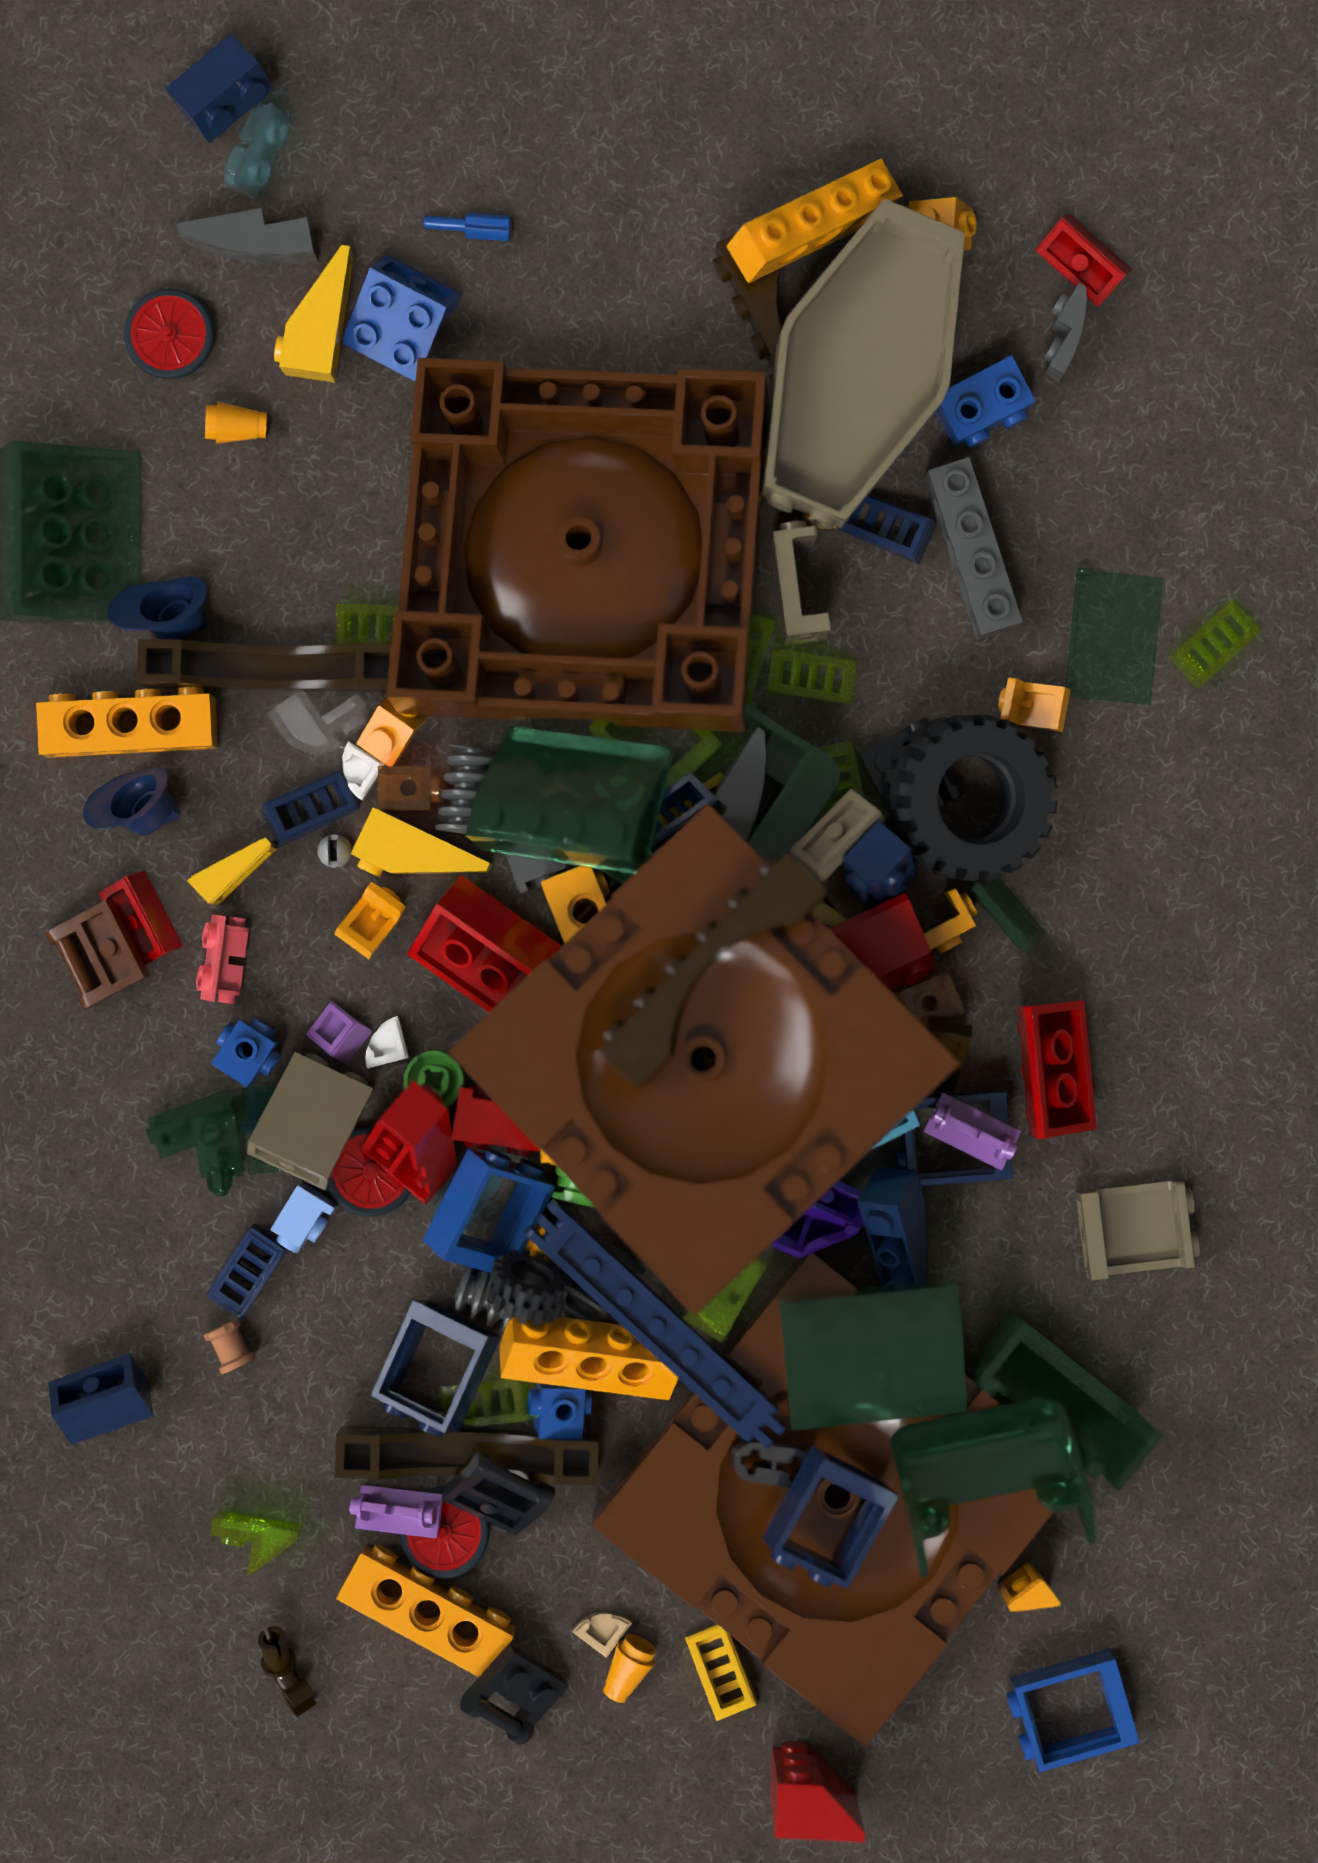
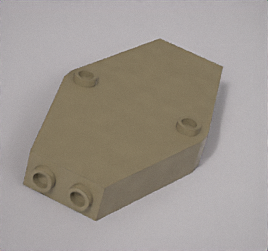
(862, 364)

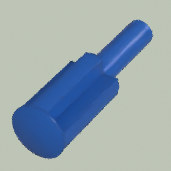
(475, 225)

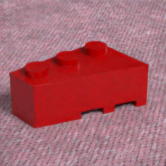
(484, 1123)
(415, 1142)

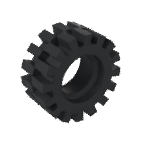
(527, 1287)

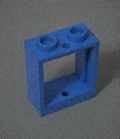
(523, 1207)
(1081, 1747)

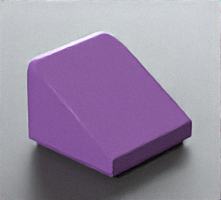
(338, 1033)

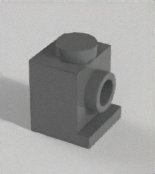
(533, 870)

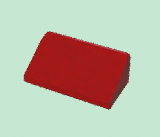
(1083, 259)
(143, 916)

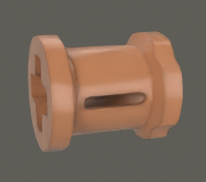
(229, 1346)

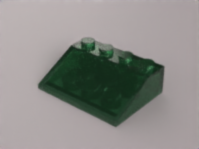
(67, 531)
(571, 799)
(873, 1354)

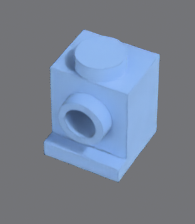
(302, 1217)

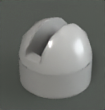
(343, 850)

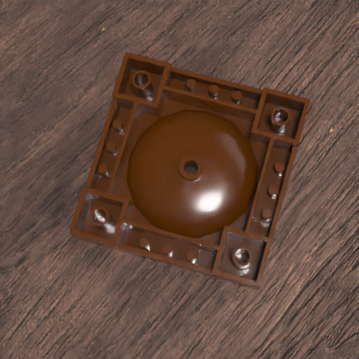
(636, 623)
(723, 1158)
(703, 1528)

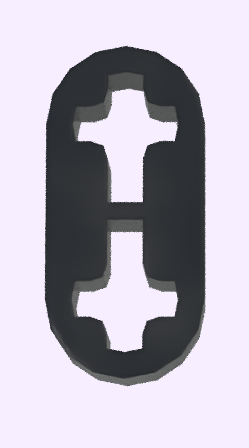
(768, 1472)

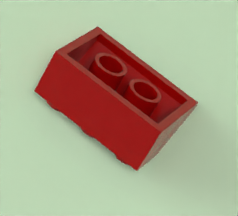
(888, 942)
(479, 944)
(1056, 1068)
(811, 1797)

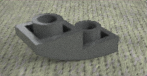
(1070, 321)

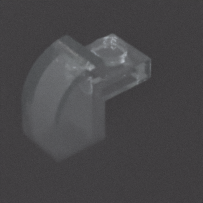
(310, 731)

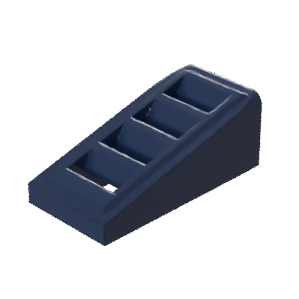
(920, 542)
(683, 789)
(300, 829)
(265, 1242)

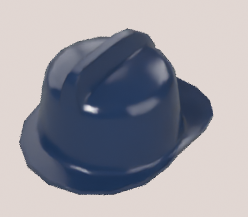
(164, 607)
(133, 801)

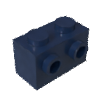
(220, 88)
(878, 867)
(100, 1399)

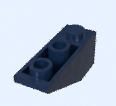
(896, 1225)

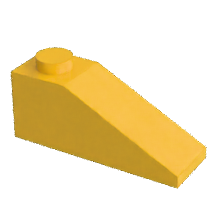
(316, 327)
(404, 849)

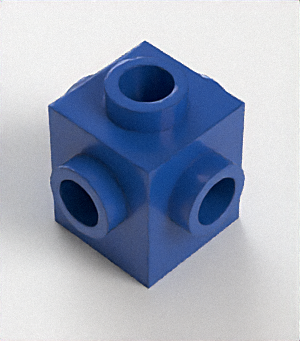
(234, 1060)
(558, 1410)

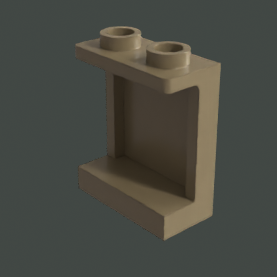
(794, 626)
(830, 841)
(309, 1119)
(1136, 1228)

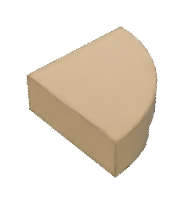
(602, 1630)

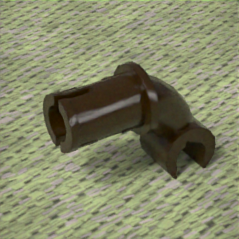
(279, 1663)

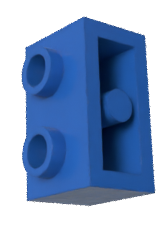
(984, 402)

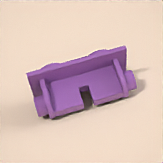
(972, 1131)
(397, 1511)

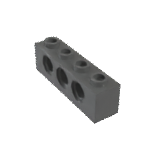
(972, 549)

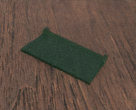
(1113, 636)

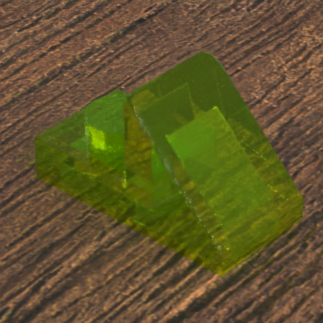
(267, 1535)

